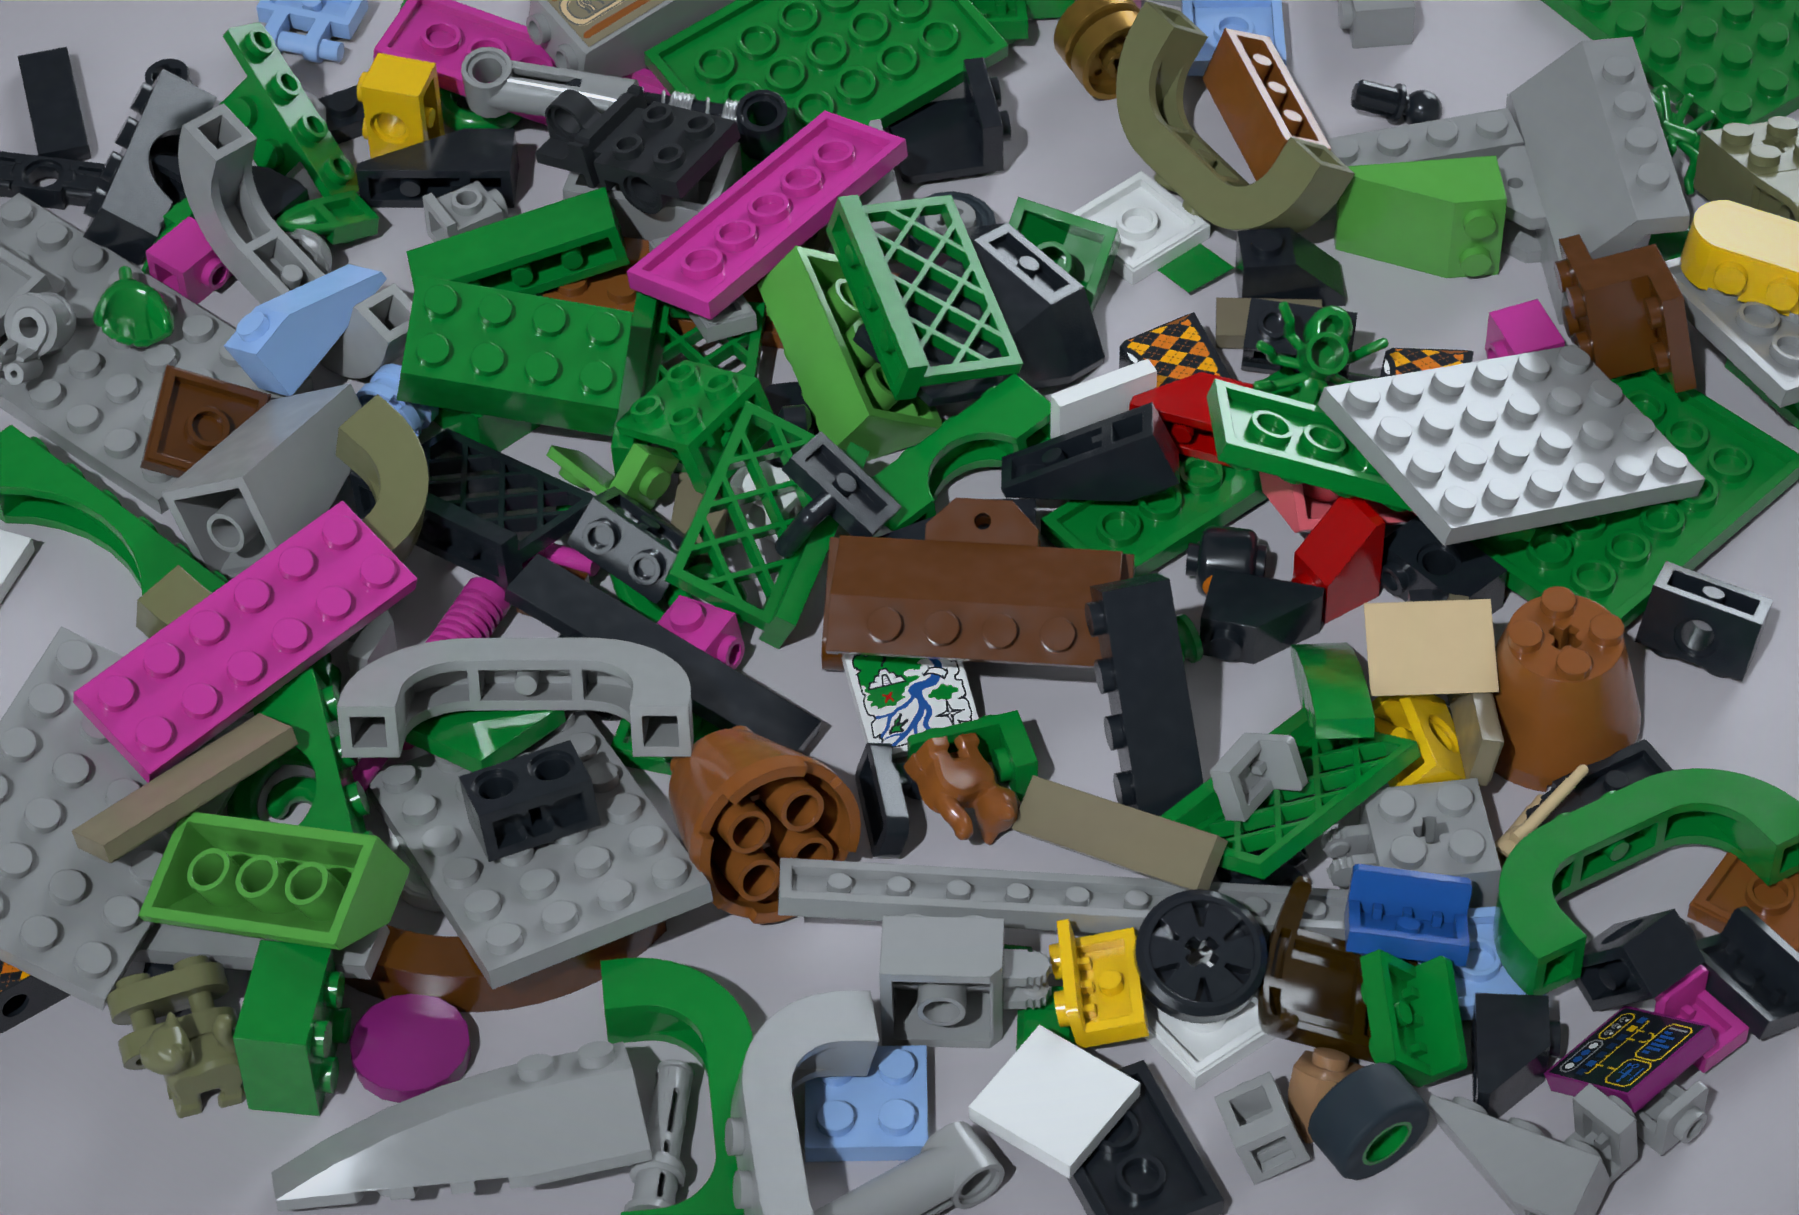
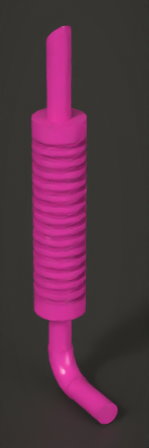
(477, 615)

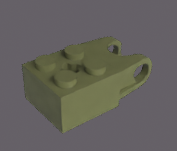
(1752, 165)

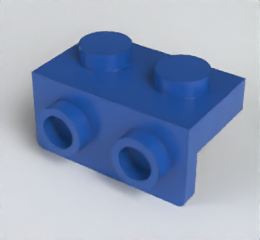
(1408, 914)

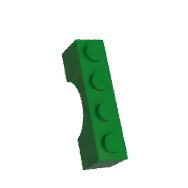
(994, 426)
(312, 713)

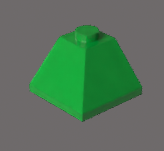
(1073, 242)

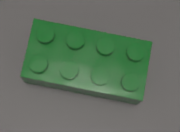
(514, 356)

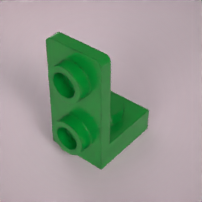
(1001, 742)

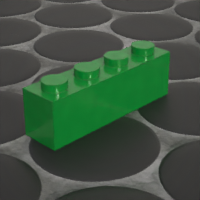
(531, 249)

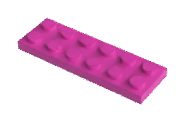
(451, 30)
(766, 214)
(244, 641)

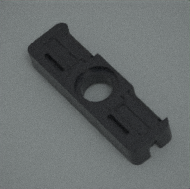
(73, 186)

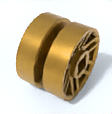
(1092, 40)

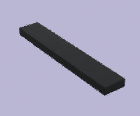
(717, 690)

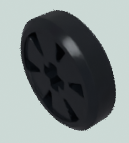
(1202, 991)

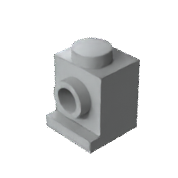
(462, 210)
(1261, 1128)

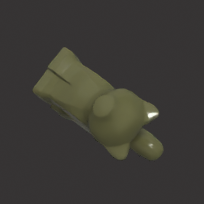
(196, 1064)

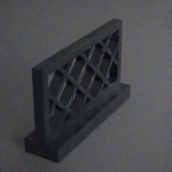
(490, 544)

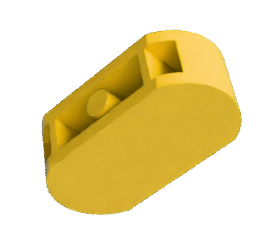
(1744, 254)

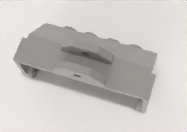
(1587, 160)

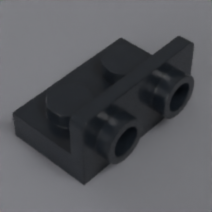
(628, 542)

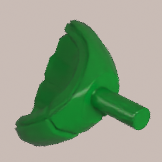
(133, 312)

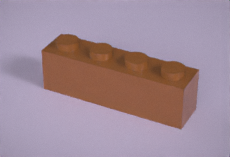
(1258, 99)

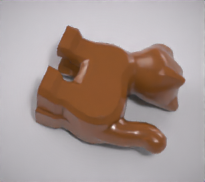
(962, 781)

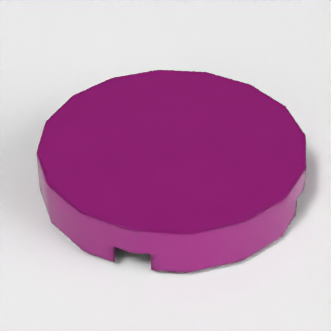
(409, 1046)

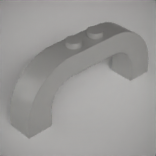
(222, 194)
(513, 675)
(801, 1042)

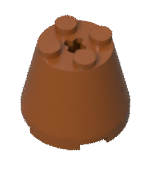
(1562, 689)
(750, 804)

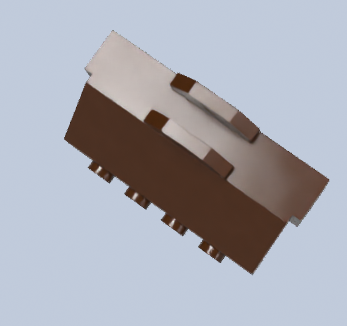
(965, 592)

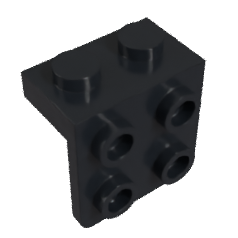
(956, 134)

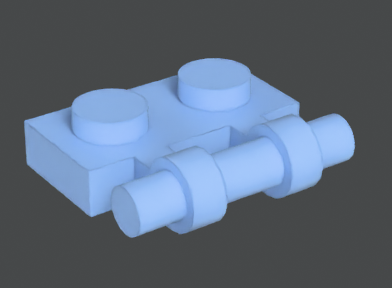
(319, 18)

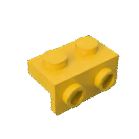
(1100, 986)

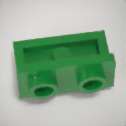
(1413, 1016)

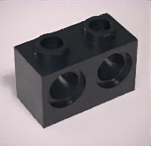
(529, 800)

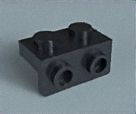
(1753, 974)

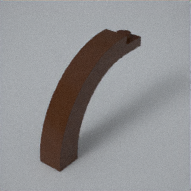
(446, 970)

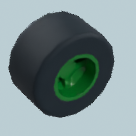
(1368, 1121)

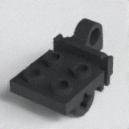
(646, 149)

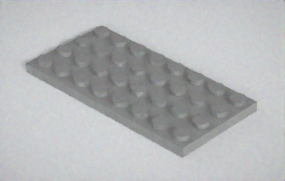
(96, 391)

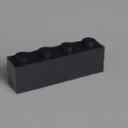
(1146, 692)

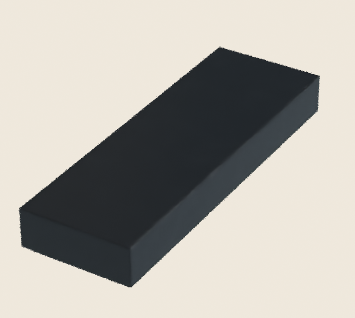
(54, 105)

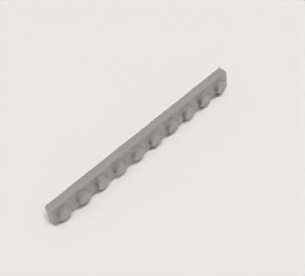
(1020, 897)

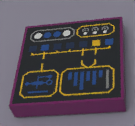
(1632, 1056)

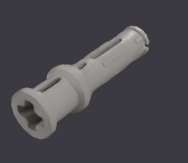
(661, 1178)

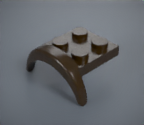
(1312, 984)

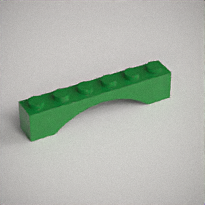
(56, 495)

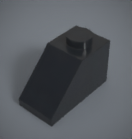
(1286, 266)
(1257, 616)
(1510, 1048)

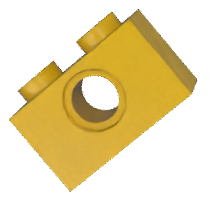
(399, 103)
(1431, 725)

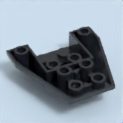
(1040, 305)

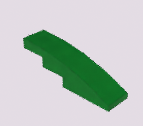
(1333, 690)

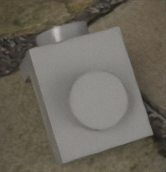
(1253, 770)
(1672, 1116)
(1607, 1127)

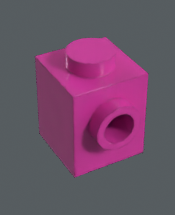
(187, 262)
(1520, 330)

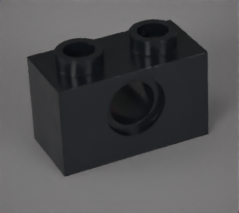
(1419, 561)
(1730, 611)
(1637, 960)

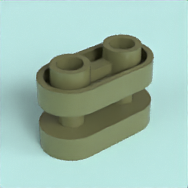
(144, 998)

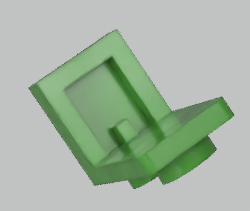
(642, 475)

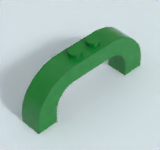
(1579, 847)
(689, 1009)

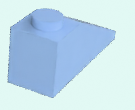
(294, 331)

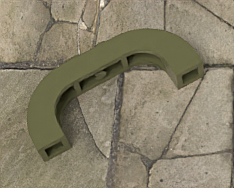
(1151, 110)
(384, 454)

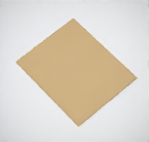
(1431, 647)

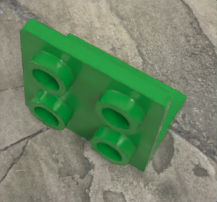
(695, 414)

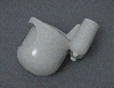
(34, 328)

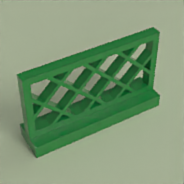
(880, 292)
(649, 352)
(796, 574)
(1204, 812)

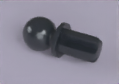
(1394, 102)

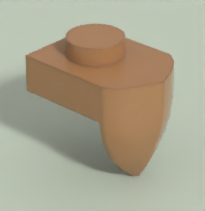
(1311, 1080)

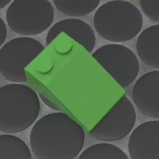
(1426, 215)

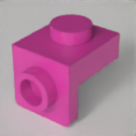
(706, 628)
(1691, 1002)

